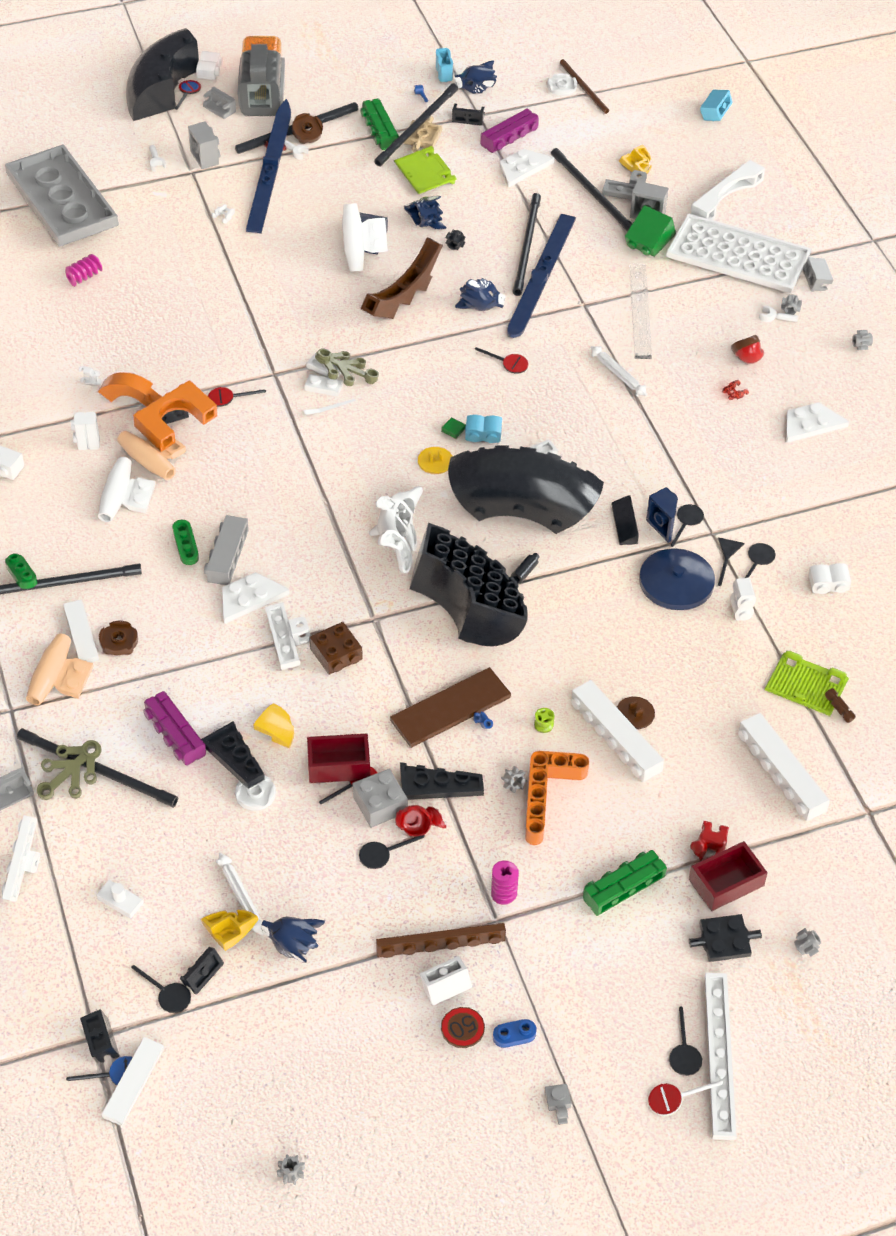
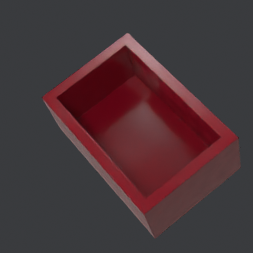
(338, 758)
(727, 876)

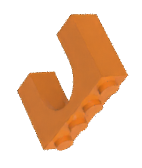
(184, 397)

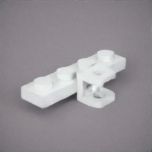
(286, 634)
(22, 860)

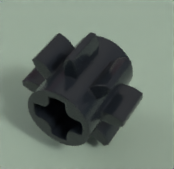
(455, 239)

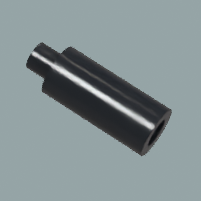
(525, 568)

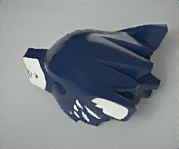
(480, 75)
(428, 210)
(477, 296)
(292, 935)

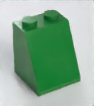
(650, 231)

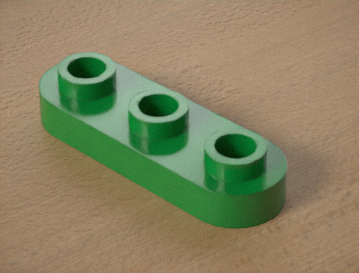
(185, 542)
(21, 571)

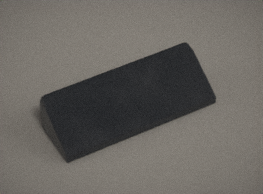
(625, 521)

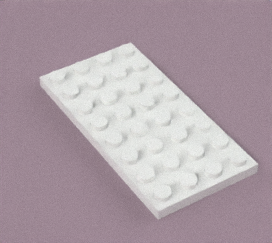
(739, 253)

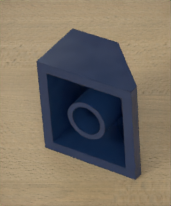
(662, 512)

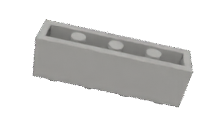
(226, 550)

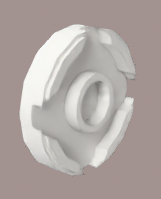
(562, 84)
(256, 797)

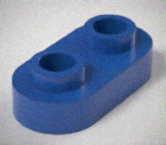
(516, 1034)

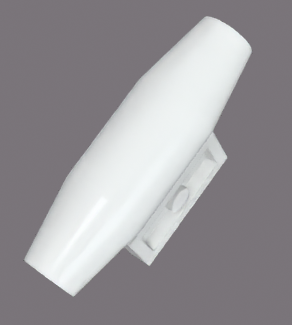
(361, 236)
(122, 490)

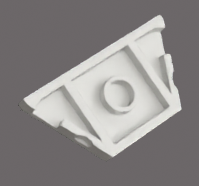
(523, 164)
(812, 421)
(249, 595)

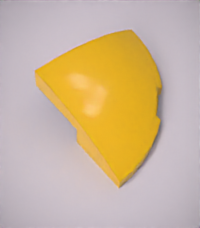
(637, 160)
(277, 724)
(229, 927)

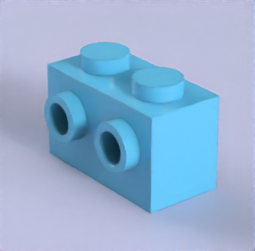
(716, 105)

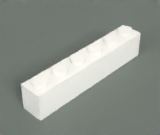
(617, 731)
(783, 767)

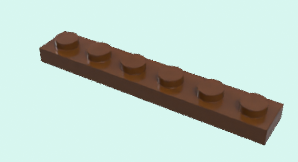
(440, 940)

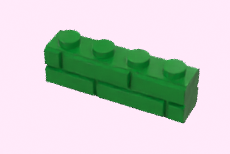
(379, 123)
(624, 882)

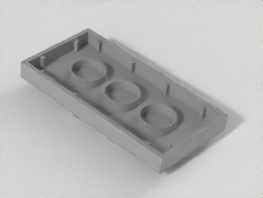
(61, 195)

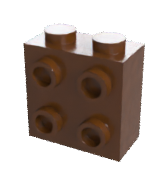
(336, 648)

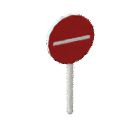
(667, 1099)

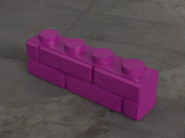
(509, 130)
(175, 728)

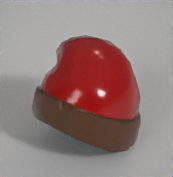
(748, 349)

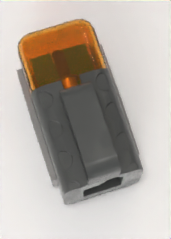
(261, 76)

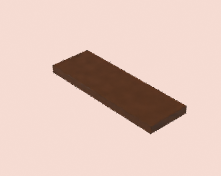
(450, 707)

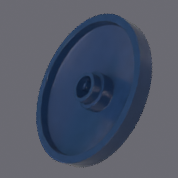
(677, 579)

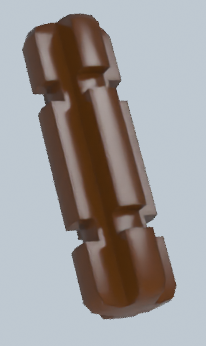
(840, 705)

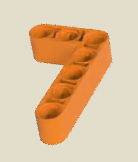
(544, 766)

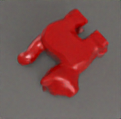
(709, 839)

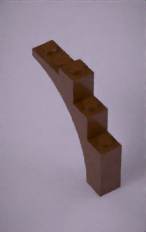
(402, 291)

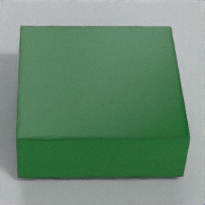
(453, 427)

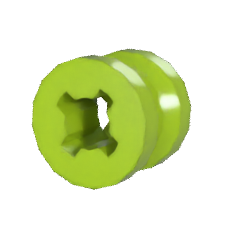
(542, 715)

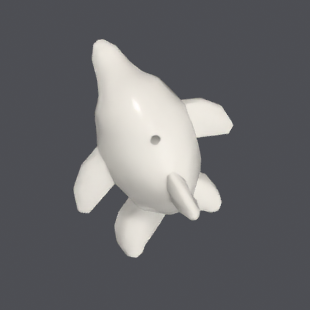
(396, 524)

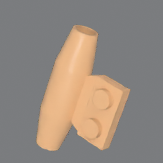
(150, 456)
(56, 671)

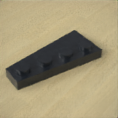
(232, 752)
(431, 783)

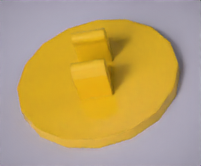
(434, 460)

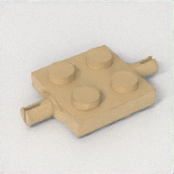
(425, 135)

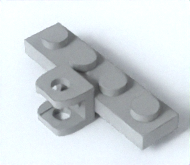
(622, 189)

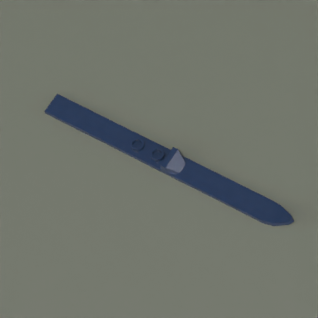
(269, 169)
(540, 276)

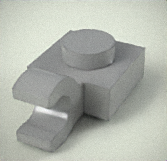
(559, 1100)

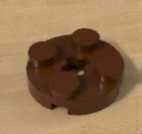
(307, 136)
(118, 647)

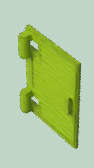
(423, 171)
(805, 682)

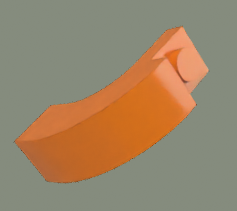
(128, 385)

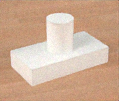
(119, 898)

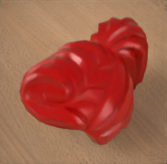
(417, 820)

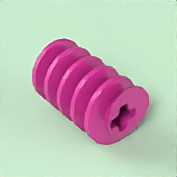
(83, 268)
(504, 882)

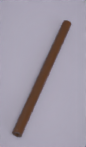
(584, 86)

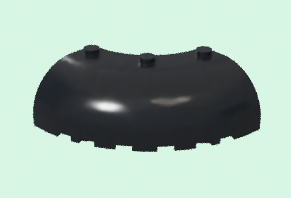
(157, 74)
(523, 486)
(469, 588)

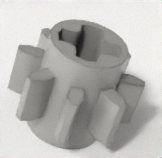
(791, 304)
(862, 340)
(519, 778)
(807, 942)
(291, 1176)

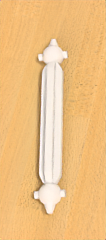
(618, 370)
(238, 889)

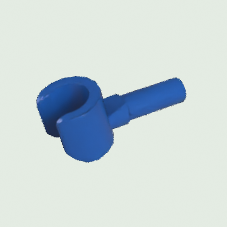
(420, 90)

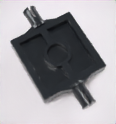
(725, 938)

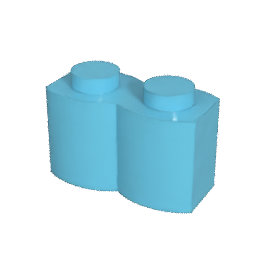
(444, 64)
(483, 428)

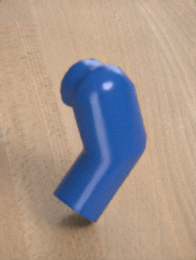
(483, 719)

